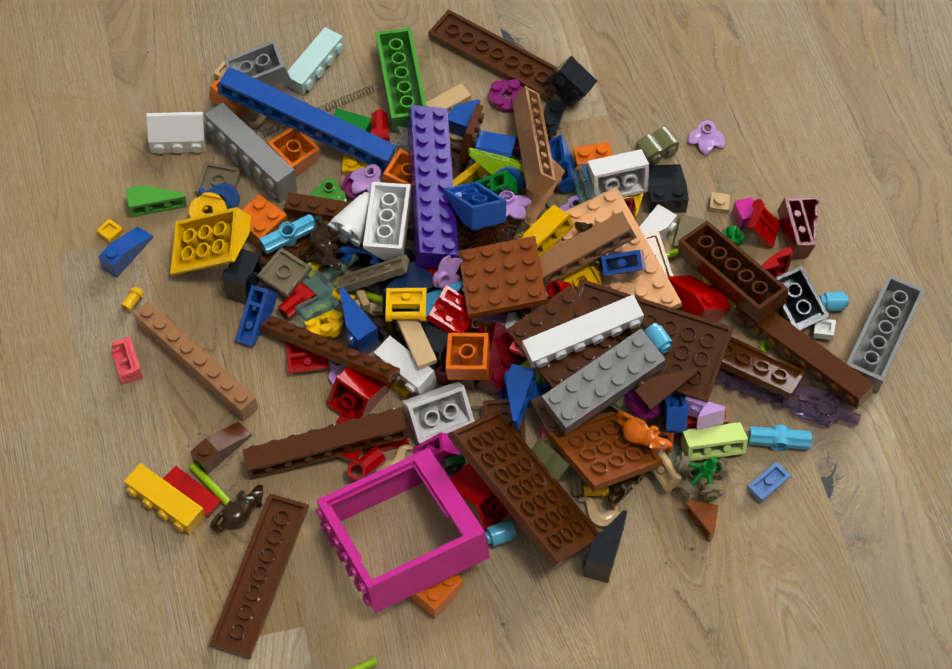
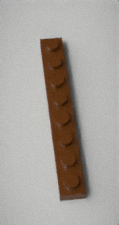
(330, 349)

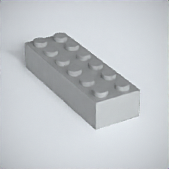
(250, 152)
(885, 329)
(603, 381)

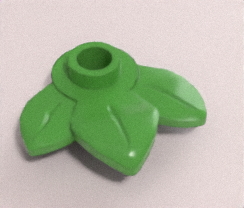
(333, 193)

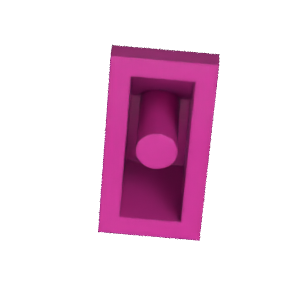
(440, 446)

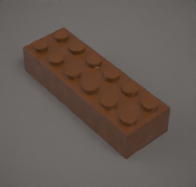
(732, 271)

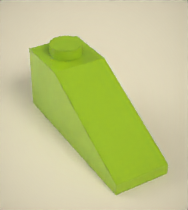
(494, 162)

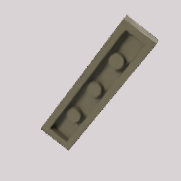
(373, 274)

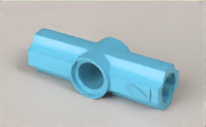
(295, 230)
(780, 437)

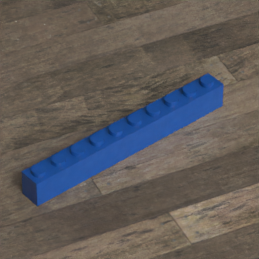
(306, 118)

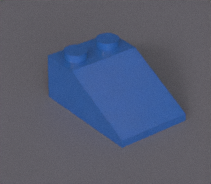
(476, 205)
(360, 330)

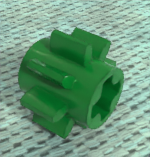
(734, 235)

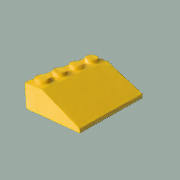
(209, 240)

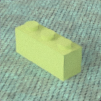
(714, 441)

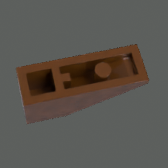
(658, 388)
(219, 446)

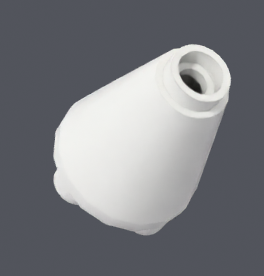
(351, 221)

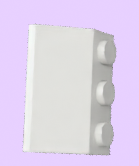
(177, 132)
(625, 171)
(414, 379)
(438, 411)

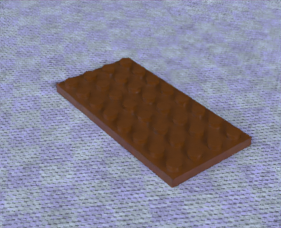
(695, 339)
(525, 487)

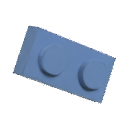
(768, 482)

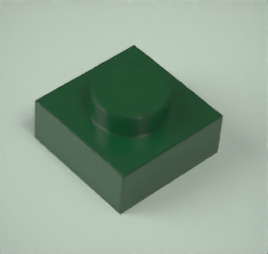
(454, 463)

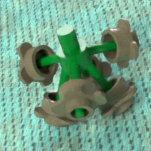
(694, 472)

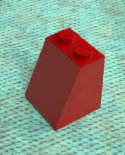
(356, 394)
(478, 497)

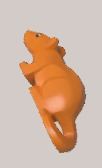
(639, 434)

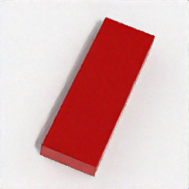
(193, 490)

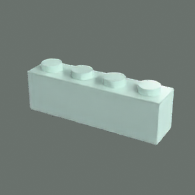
(314, 61)

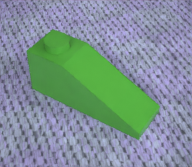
(150, 200)

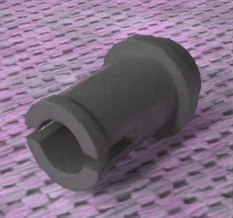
(374, 288)

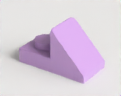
(708, 413)

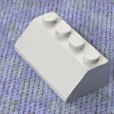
(387, 219)

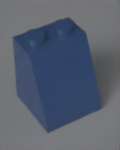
(414, 278)

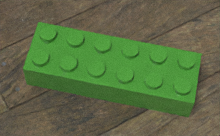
(399, 74)

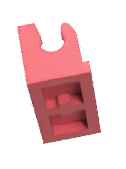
(126, 361)

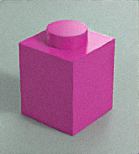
(743, 211)

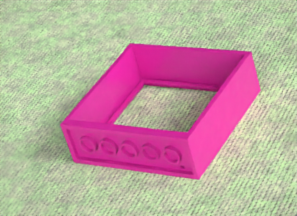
(419, 572)

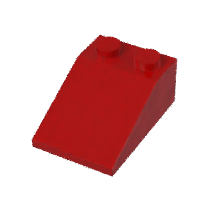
(699, 297)

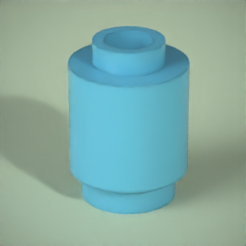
(834, 301)
(659, 337)
(500, 533)

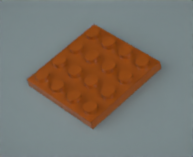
(502, 277)
(602, 452)

